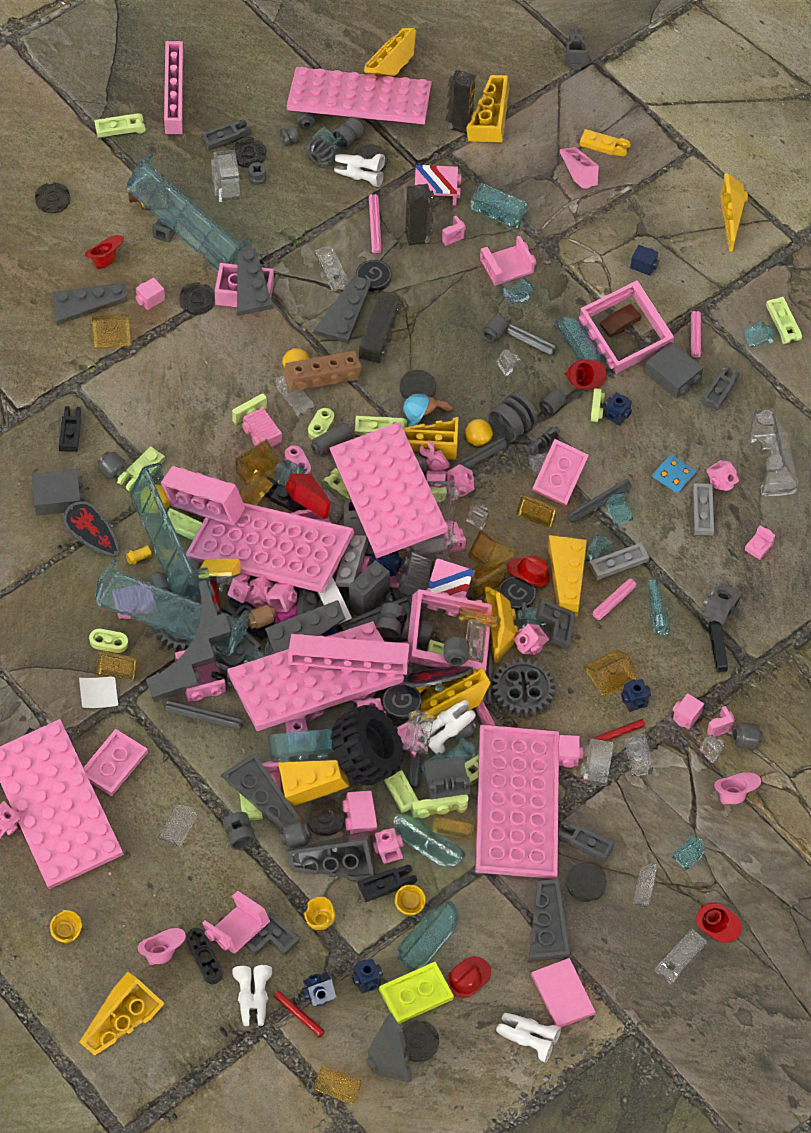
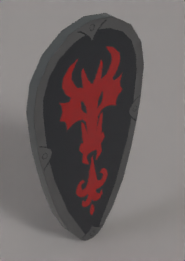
(90, 528)
(436, 676)

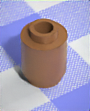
(261, 617)

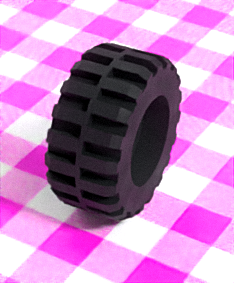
(367, 745)

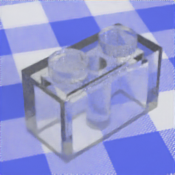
(597, 763)

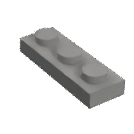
(703, 509)
(352, 561)
(619, 561)

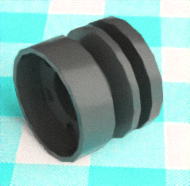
(512, 416)

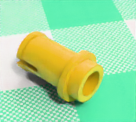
(138, 555)

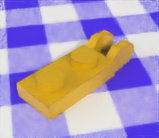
(604, 143)

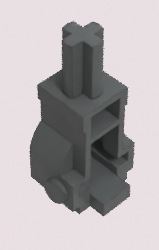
(576, 50)

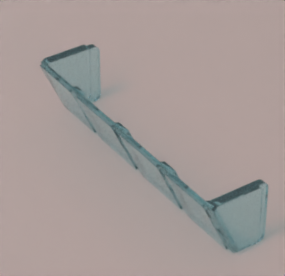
(183, 215)
(162, 534)
(160, 607)

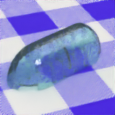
(578, 339)
(428, 843)
(428, 936)

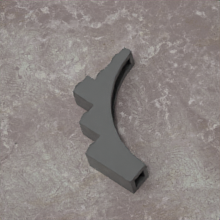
(199, 653)

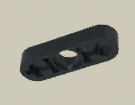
(718, 646)
(205, 947)

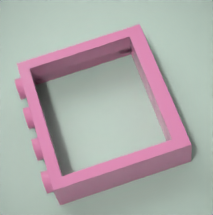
(635, 290)
(443, 600)

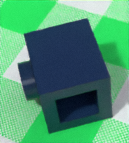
(644, 260)

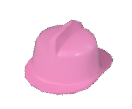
(735, 788)
(161, 946)

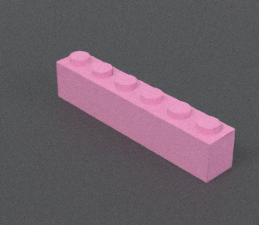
(173, 87)
(348, 654)

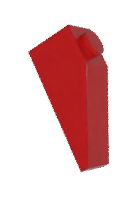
(307, 492)

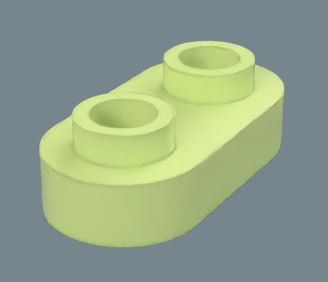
(598, 398)
(321, 422)
(109, 640)

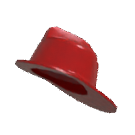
(105, 252)
(586, 374)
(530, 569)
(718, 922)
(468, 976)

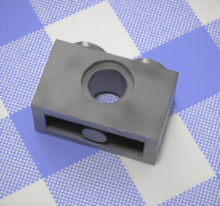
(721, 603)

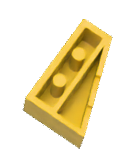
(442, 434)
(311, 780)

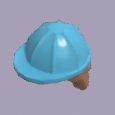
(419, 405)

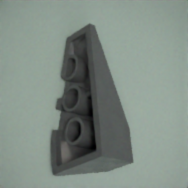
(342, 856)
(388, 1052)

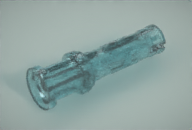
(658, 613)

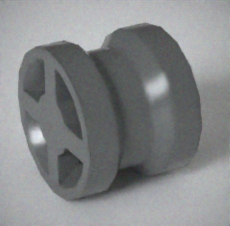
(289, 135)
(257, 173)

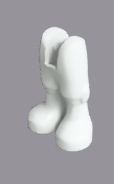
(354, 165)
(453, 723)
(252, 1001)
(523, 1030)

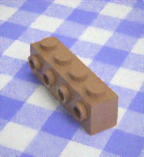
(322, 371)

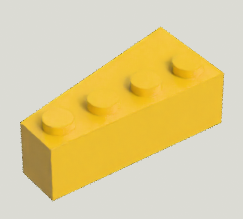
(490, 115)
(567, 567)

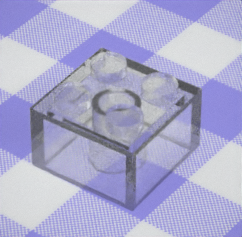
(225, 176)

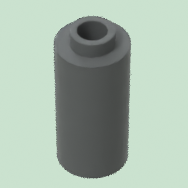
(335, 436)

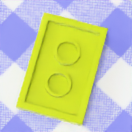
(416, 992)

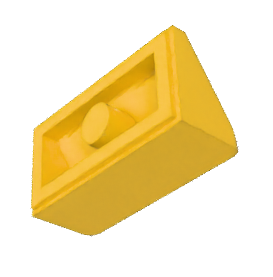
(222, 567)

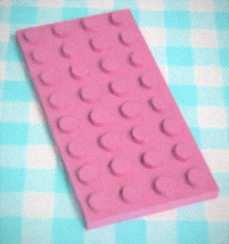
(359, 95)
(388, 490)
(275, 546)
(282, 692)
(517, 802)
(56, 805)

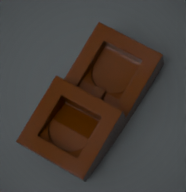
(620, 319)

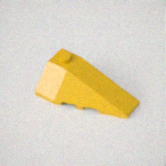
(733, 200)
(123, 1010)

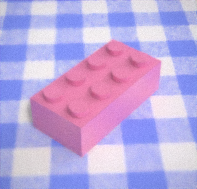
(203, 495)

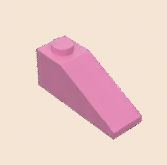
(581, 167)

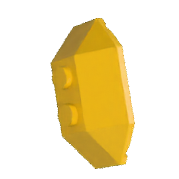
(393, 54)
(505, 631)
(468, 687)

